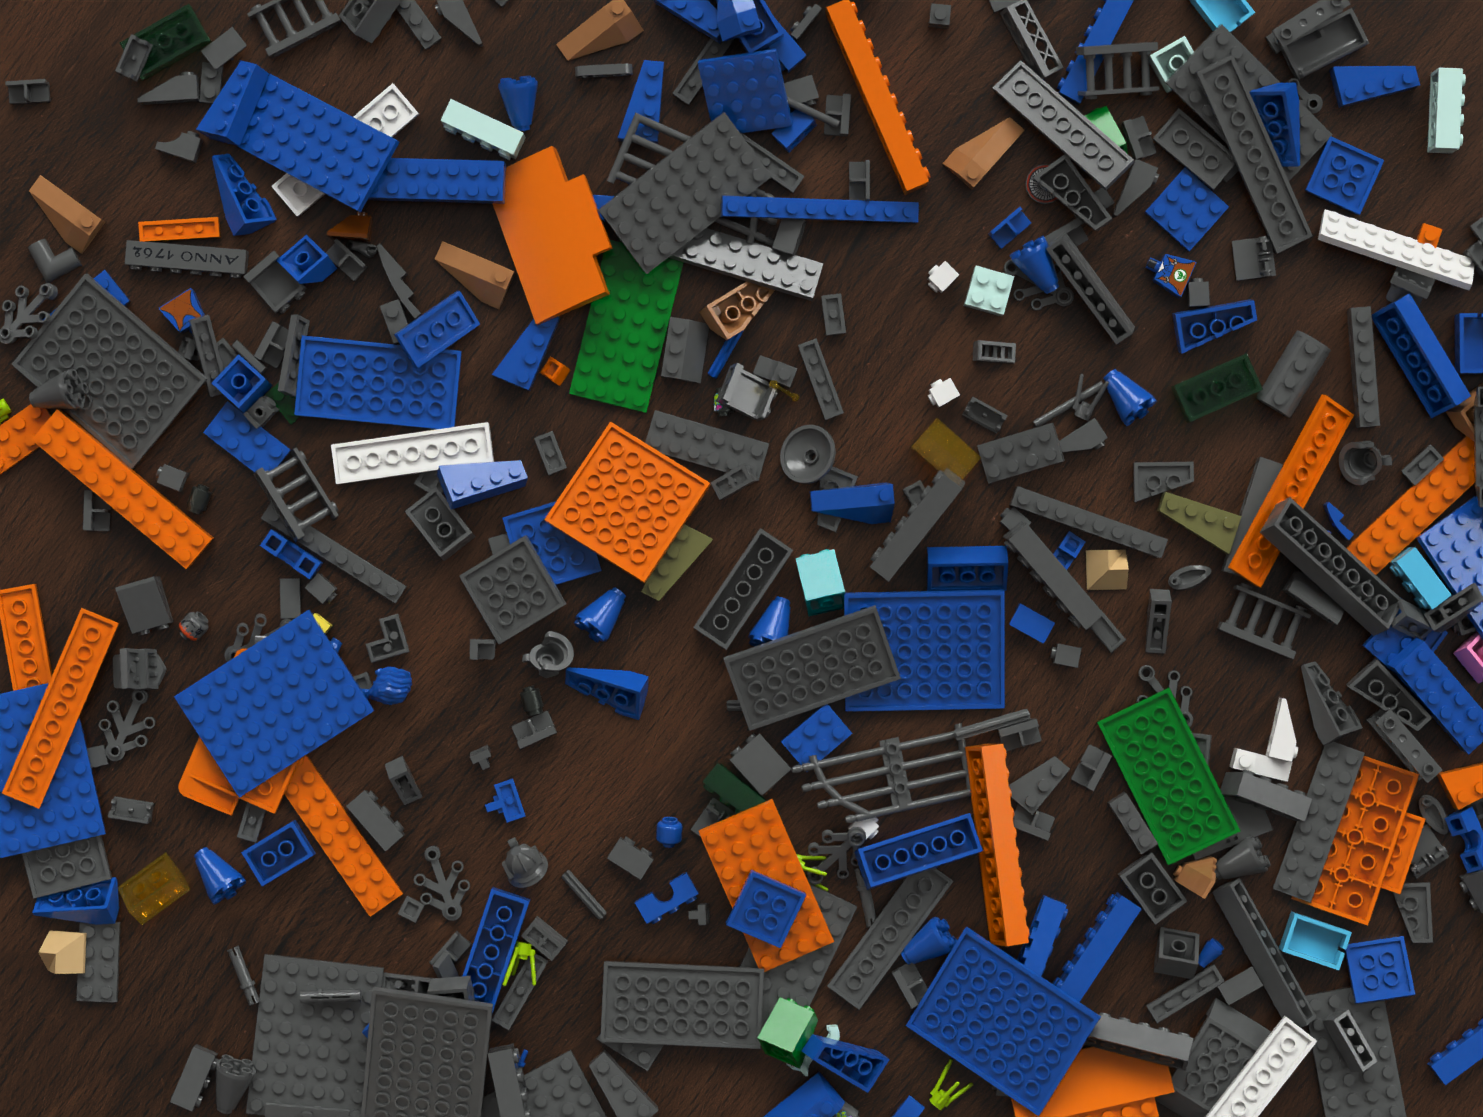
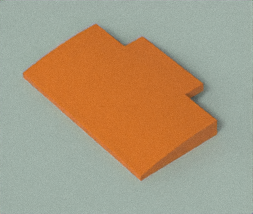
(553, 235)
(1371, 843)

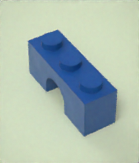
(291, 554)
(1466, 824)
(652, 908)

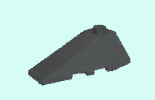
(1329, 713)

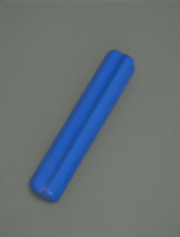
(723, 355)

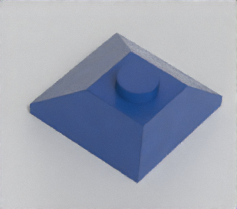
(307, 262)

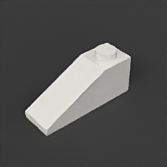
(1282, 737)
(1260, 764)

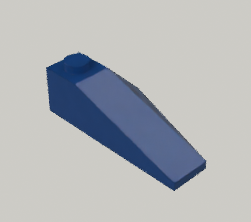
(737, 18)
(1281, 117)
(241, 203)
(860, 503)
(86, 904)

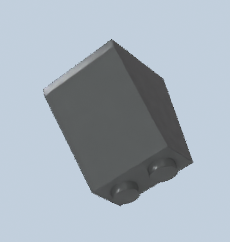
(145, 605)

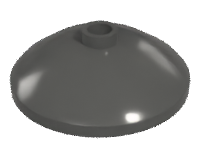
(801, 447)

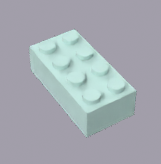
(1445, 110)
(483, 129)

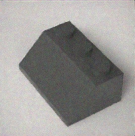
(368, 17)
(685, 350)
(1313, 597)

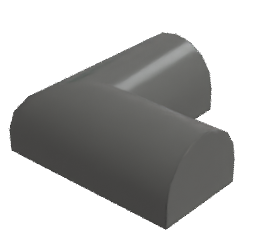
(50, 265)
(393, 642)

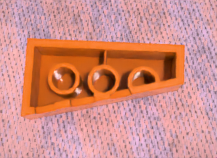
(1463, 785)

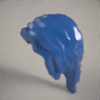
(390, 686)

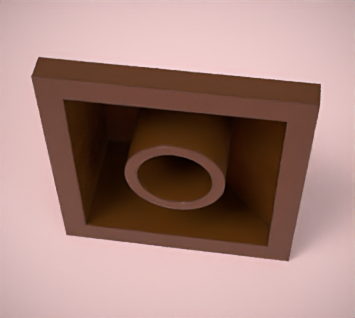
(354, 227)

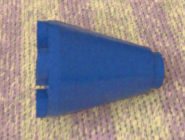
(519, 100)
(1037, 264)
(1128, 397)
(601, 615)
(772, 623)
(217, 876)
(929, 942)

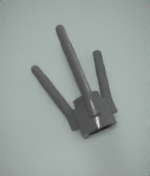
(1085, 409)

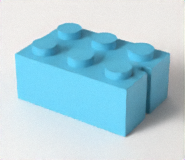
(1225, 12)
(1419, 578)
(1314, 940)

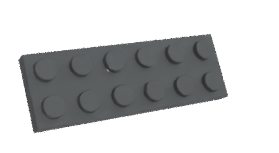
(704, 444)

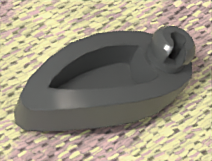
(1189, 577)
(1434, 813)

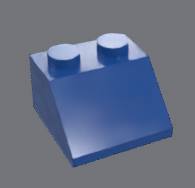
(241, 383)

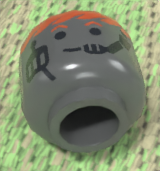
(193, 626)

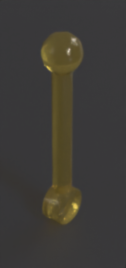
(773, 384)

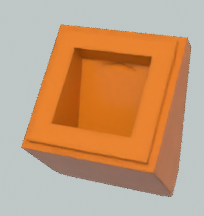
(555, 371)

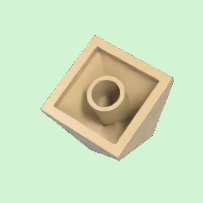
(1106, 569)
(64, 952)

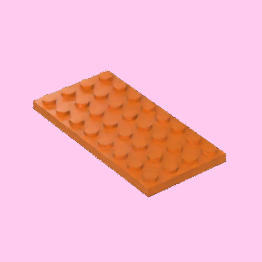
(761, 843)

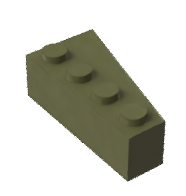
(1206, 522)
(676, 560)

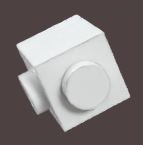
(941, 277)
(942, 392)
(869, 826)

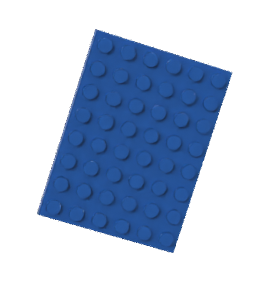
(943, 646)
(274, 703)
(71, 803)
(1003, 1021)

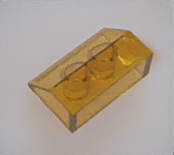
(945, 450)
(153, 888)

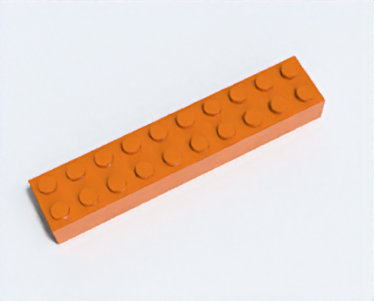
(876, 96)
(122, 488)
(997, 837)

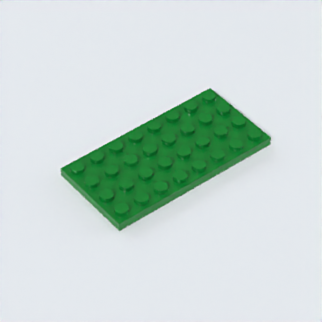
(626, 331)
(1168, 776)

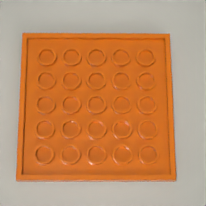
(627, 502)

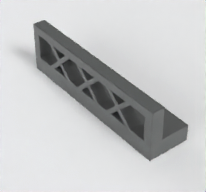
(1024, 39)

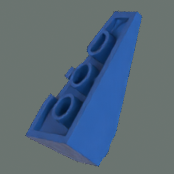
(617, 688)

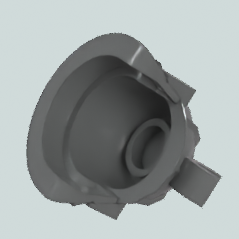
(1361, 462)
(551, 655)
(524, 864)

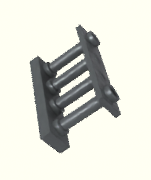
(1304, 22)
(293, 38)
(1107, 52)
(285, 511)
(1248, 633)
(1404, 744)

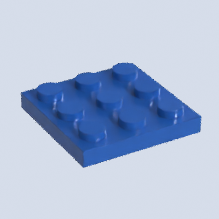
(1344, 175)
(1186, 209)
(766, 908)
(1379, 970)

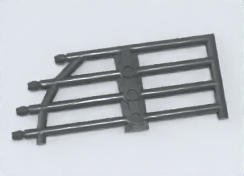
(615, 173)
(896, 776)

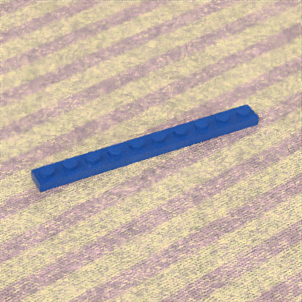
(819, 209)

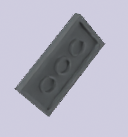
(1195, 149)
(1020, 453)
(101, 963)

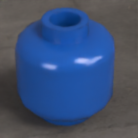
(669, 831)

